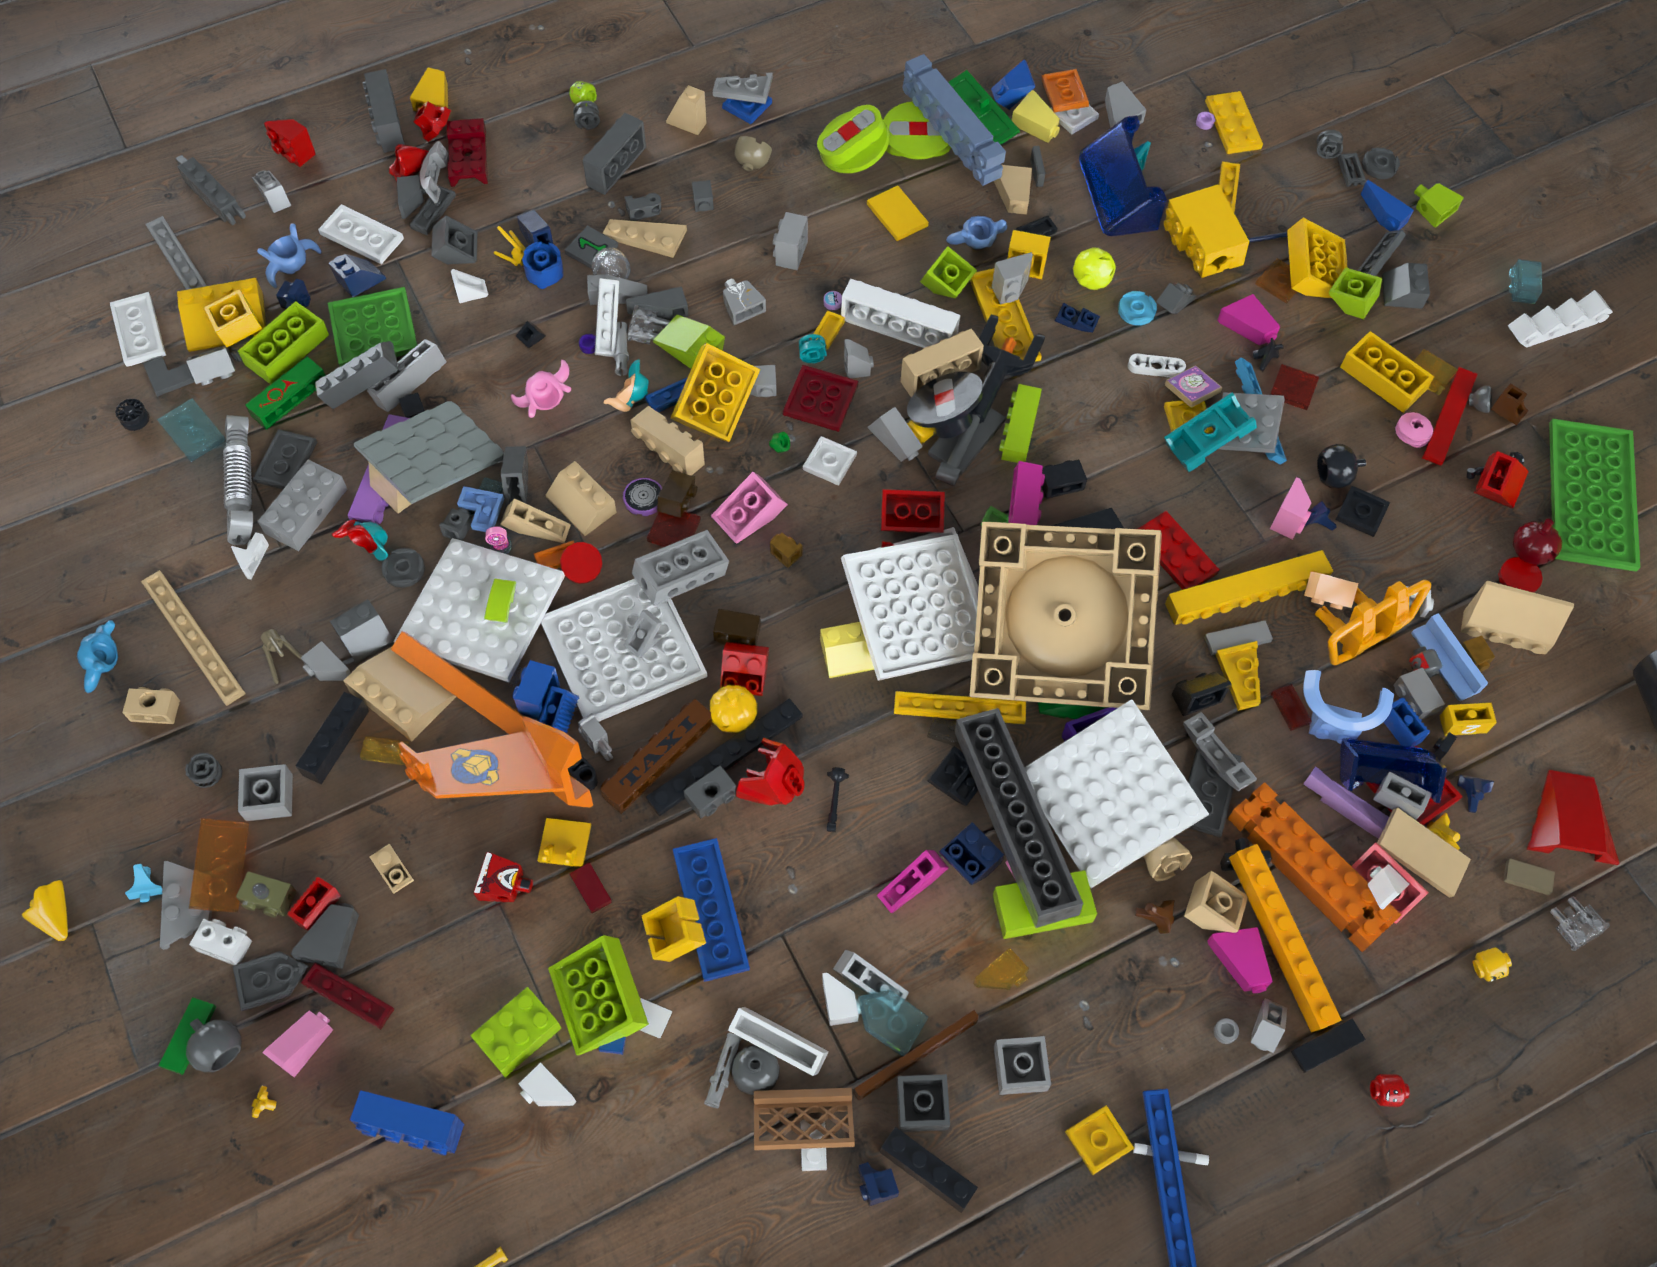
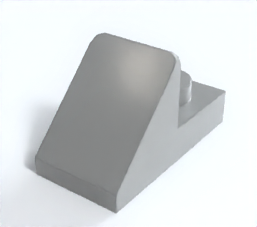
(643, 634)

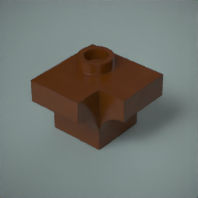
(1511, 404)

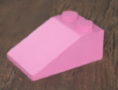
(748, 508)

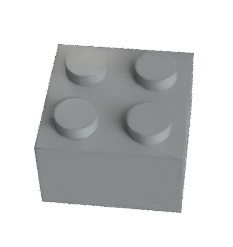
(790, 240)
(265, 792)
(1022, 1065)

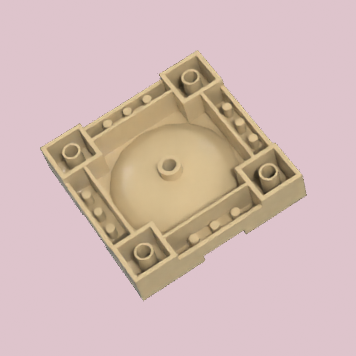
(1112, 596)

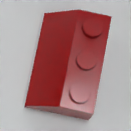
(912, 511)

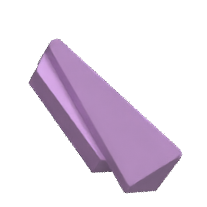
(1347, 803)

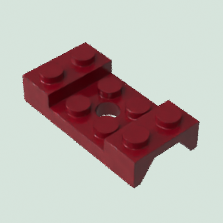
(464, 138)

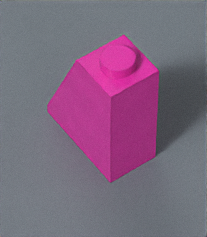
(1250, 320)
(1243, 958)

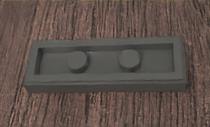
(432, 211)

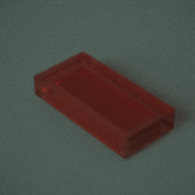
(1291, 707)

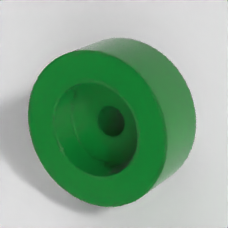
(780, 442)

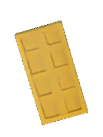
(1234, 122)

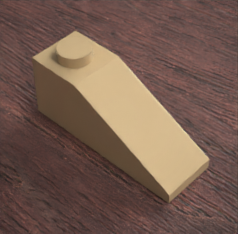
(534, 522)

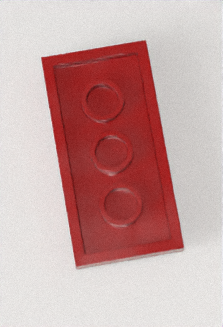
(1180, 554)

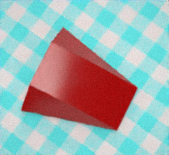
(1572, 818)

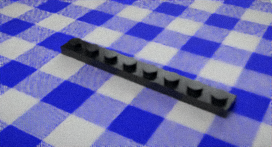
(725, 755)

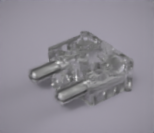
(643, 325)
(1580, 926)

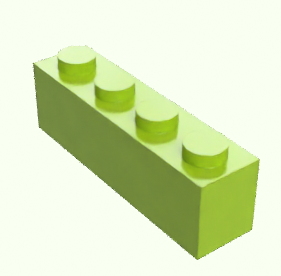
(1021, 423)

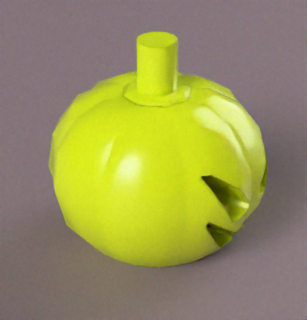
(1094, 268)

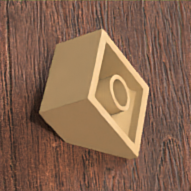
(1216, 904)

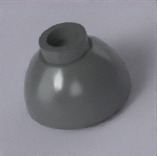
(1482, 399)

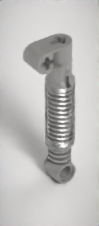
(237, 471)

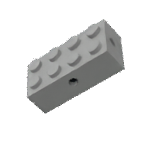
(303, 505)

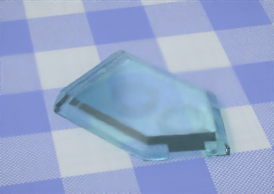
(891, 1020)

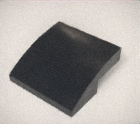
(954, 777)

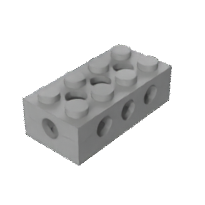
(680, 567)

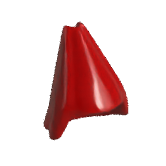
(408, 161)

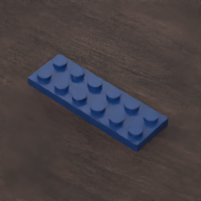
(706, 882)

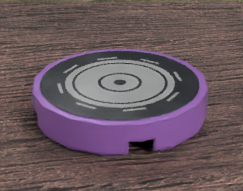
(642, 496)

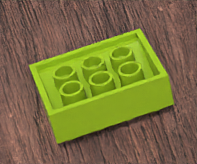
(597, 995)

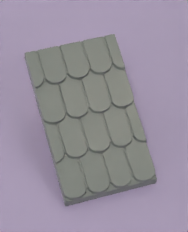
(426, 454)

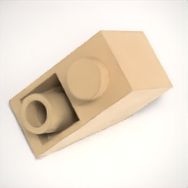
(391, 868)

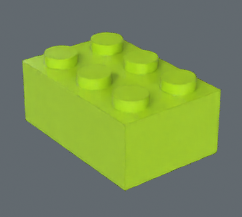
(516, 1031)

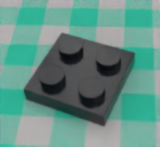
(1362, 511)

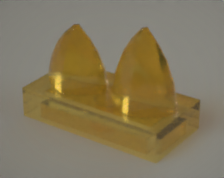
(382, 750)

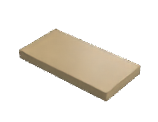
(1423, 852)

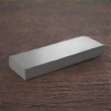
(1237, 636)

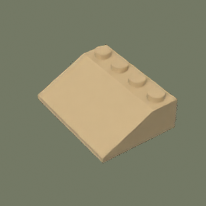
(1516, 617)
(398, 692)

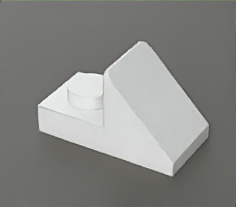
(252, 556)
(813, 1158)

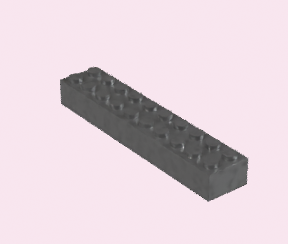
(1018, 818)

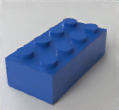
(407, 1122)

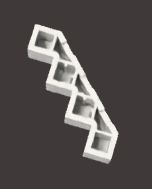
(1561, 321)

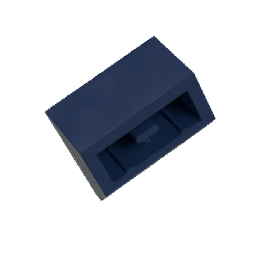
(972, 854)

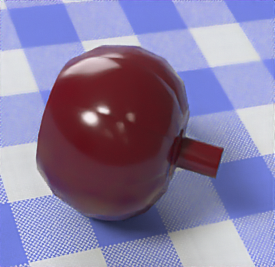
(1537, 542)

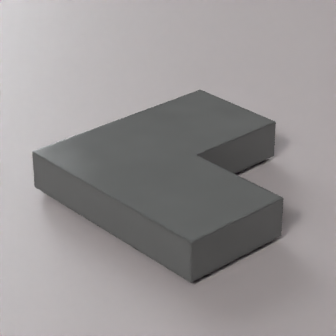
(167, 380)

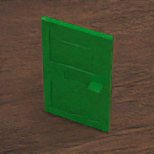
(984, 107)

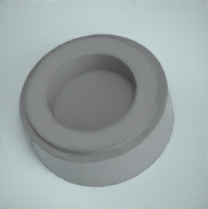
(1226, 1031)

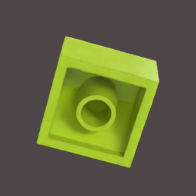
(948, 274)
(1356, 292)

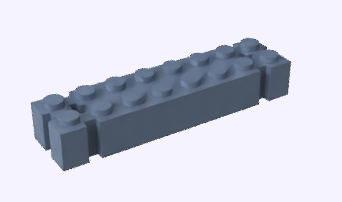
(953, 120)

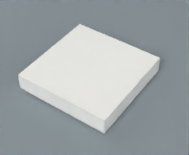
(1077, 119)
(829, 460)

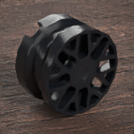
(137, 409)

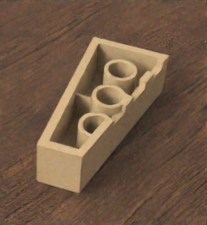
(668, 441)

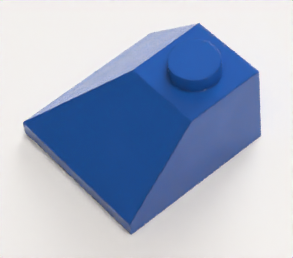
(1013, 86)

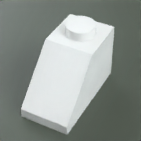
(1386, 885)
(840, 1001)
(545, 1089)

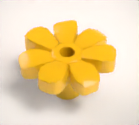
(262, 1102)

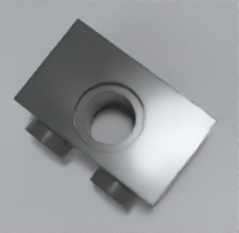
(714, 781)

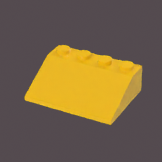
(1315, 258)
(195, 322)
(715, 393)

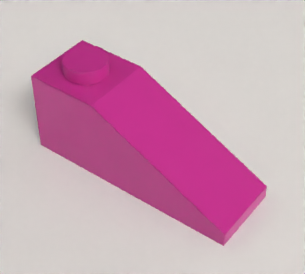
(913, 880)

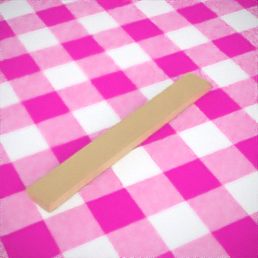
(193, 638)

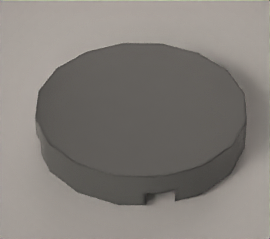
(1380, 163)
(403, 567)

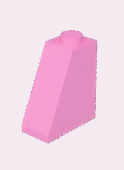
(299, 1042)

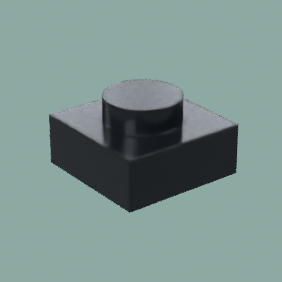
(1443, 745)

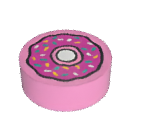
(496, 536)

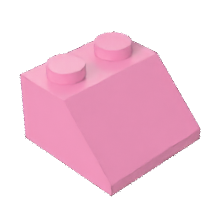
(1293, 512)

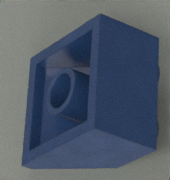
(355, 273)

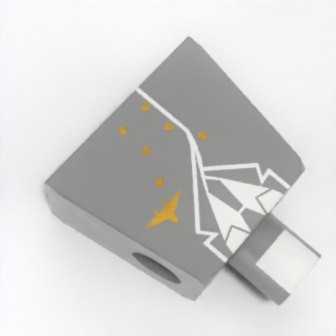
(742, 301)

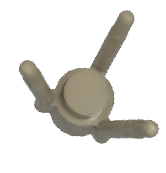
(274, 642)

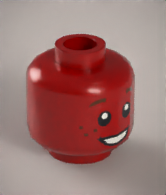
(1389, 1090)

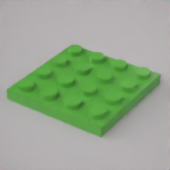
(370, 320)

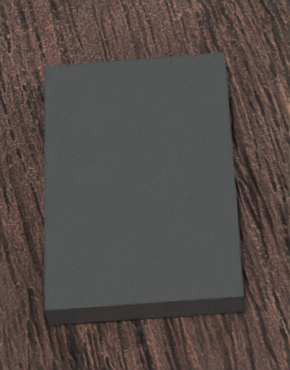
(284, 458)

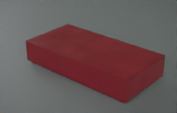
(590, 888)

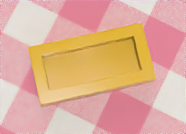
(829, 327)

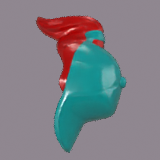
(366, 535)

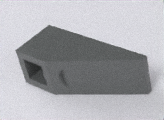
(666, 302)

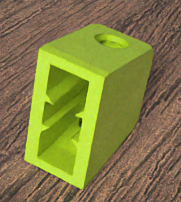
(1437, 203)

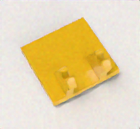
(564, 842)

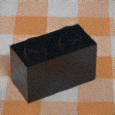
(1063, 478)

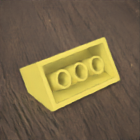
(845, 650)

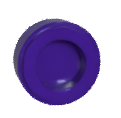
(587, 343)

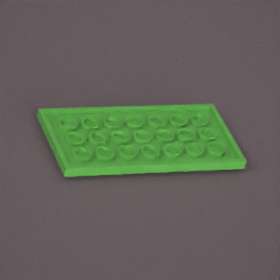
(1594, 494)

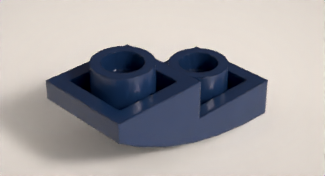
(1079, 320)

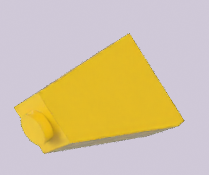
(431, 88)

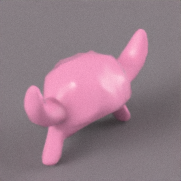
(544, 390)

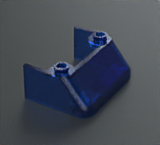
(1372, 761)

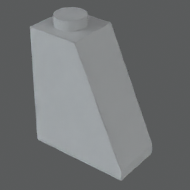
(1122, 103)
(896, 435)

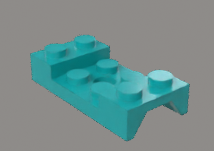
(1192, 444)

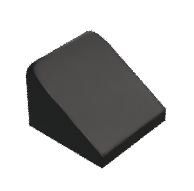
(530, 334)

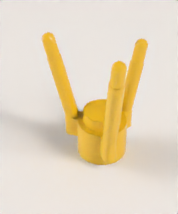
(518, 250)

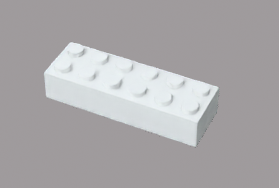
(897, 315)

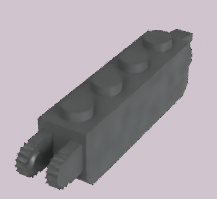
(209, 189)

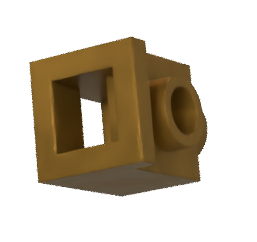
(785, 549)

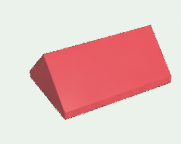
(1376, 857)

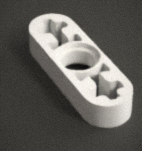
(1150, 359)

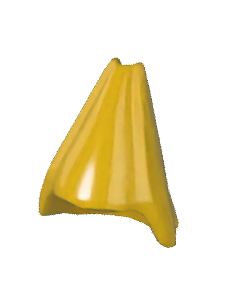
(49, 910)

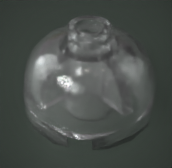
(611, 262)

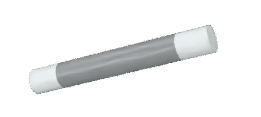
(1183, 1155)

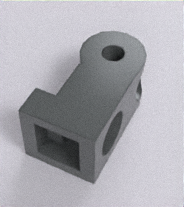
(643, 207)

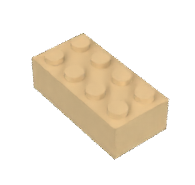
(948, 356)

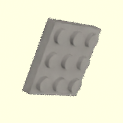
(1267, 413)

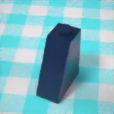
(534, 228)

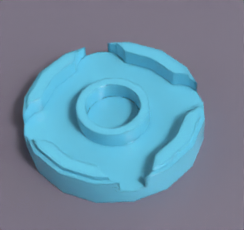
(1137, 308)

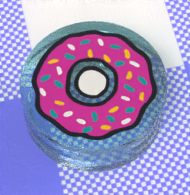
(504, 548)

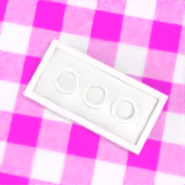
(361, 234)
(137, 329)

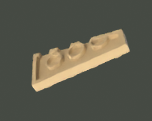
(650, 236)

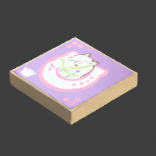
(1193, 386)

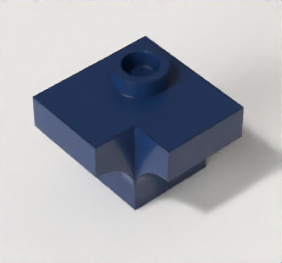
(293, 292)
(877, 1185)

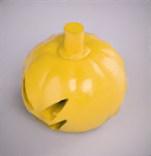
(733, 708)

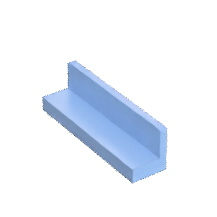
(1457, 667)

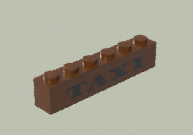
(657, 756)

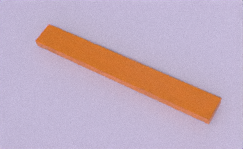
(458, 683)

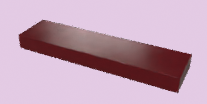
(347, 996)

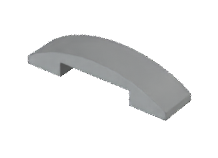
(433, 162)
(1216, 753)

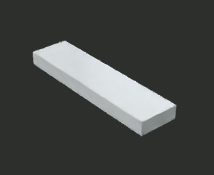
(606, 317)

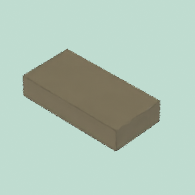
(1529, 876)

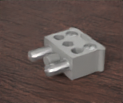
(595, 736)

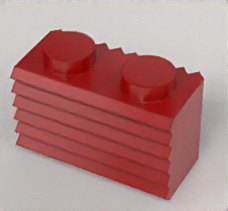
(313, 903)

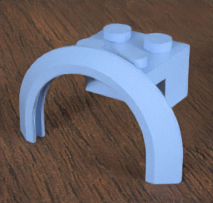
(1339, 723)

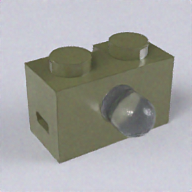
(266, 894)

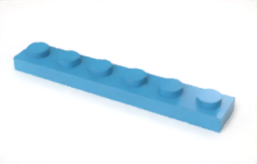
(1251, 386)

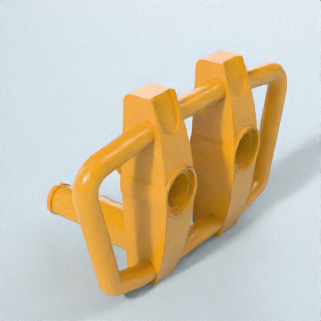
(1387, 616)

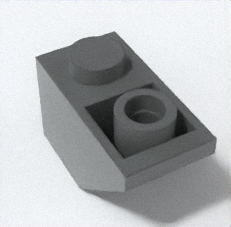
(1176, 297)

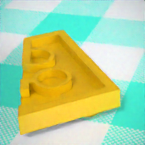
(1241, 669)

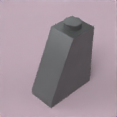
(515, 474)
(329, 937)

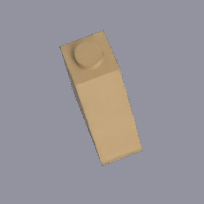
(689, 111)
(1015, 188)

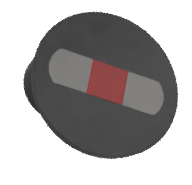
(946, 403)

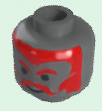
(1427, 660)

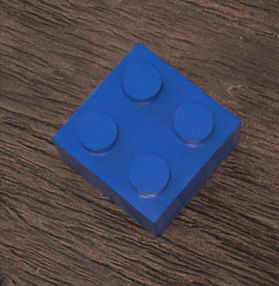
(534, 688)

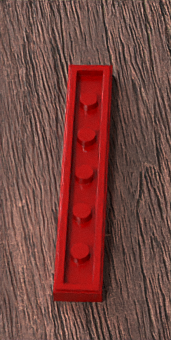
(1449, 416)

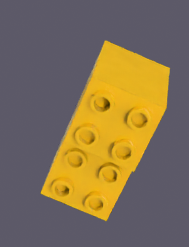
(1206, 230)

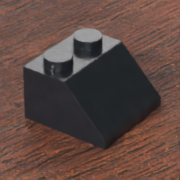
(1200, 692)

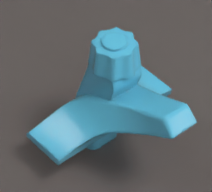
(142, 886)

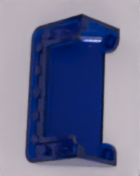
(1117, 183)

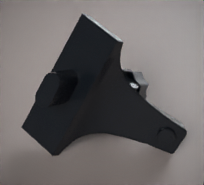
(1267, 353)

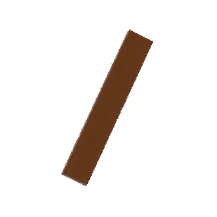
(916, 1055)

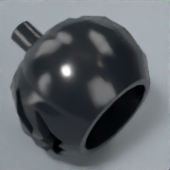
(1340, 466)

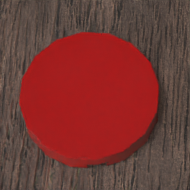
(581, 562)
(1520, 575)

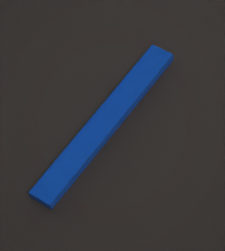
(1169, 1179)

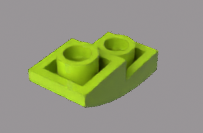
(499, 600)

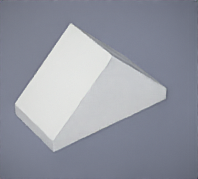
(468, 286)

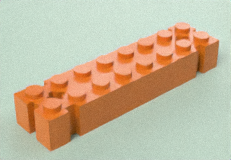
(1313, 866)

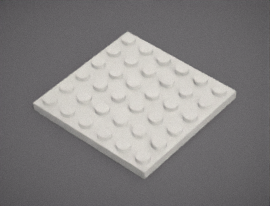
(454, 605)
(914, 605)
(597, 665)
(1113, 793)

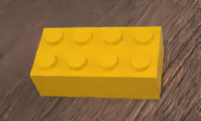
(1386, 371)

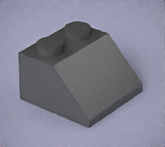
(454, 242)
(1406, 286)
(362, 631)

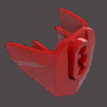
(775, 783)

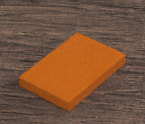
(1065, 90)

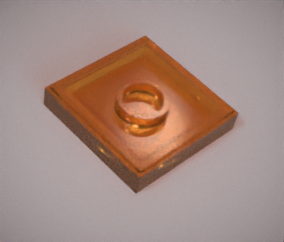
(1277, 281)

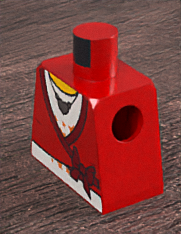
(500, 880)

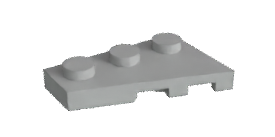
(745, 89)

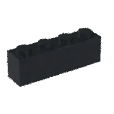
(332, 738)
(928, 1169)

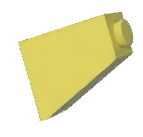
(1036, 117)

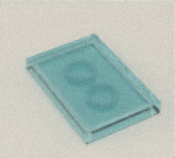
(191, 430)

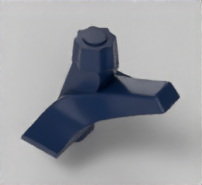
(1320, 516)
(1475, 789)

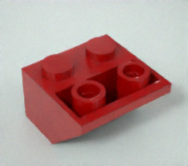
(290, 140)
(1502, 479)
(744, 666)

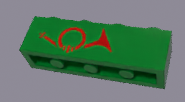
(285, 393)

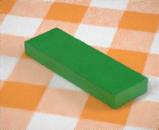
(175, 1054)

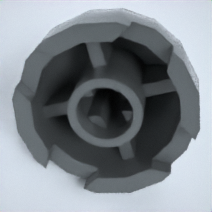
(755, 1070)

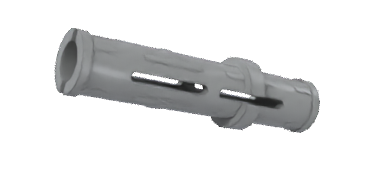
(621, 355)
(713, 1098)

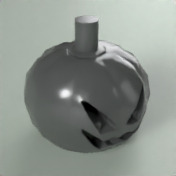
(213, 1045)

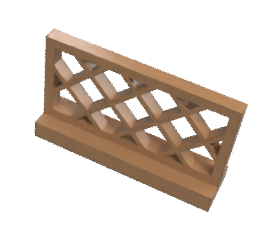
(803, 1103)

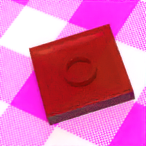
(1295, 386)
(671, 529)

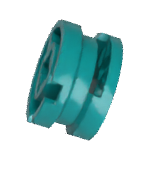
(812, 350)

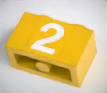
(1467, 719)

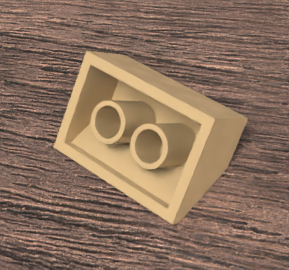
(581, 499)

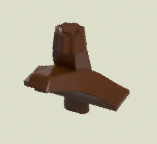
(1160, 915)

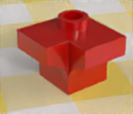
(431, 119)

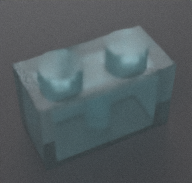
(1526, 281)

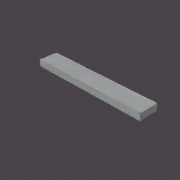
(175, 254)

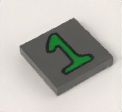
(588, 244)

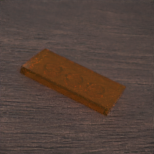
(219, 865)

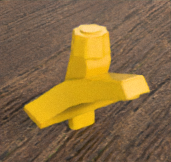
(1441, 829)

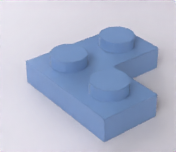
(485, 504)

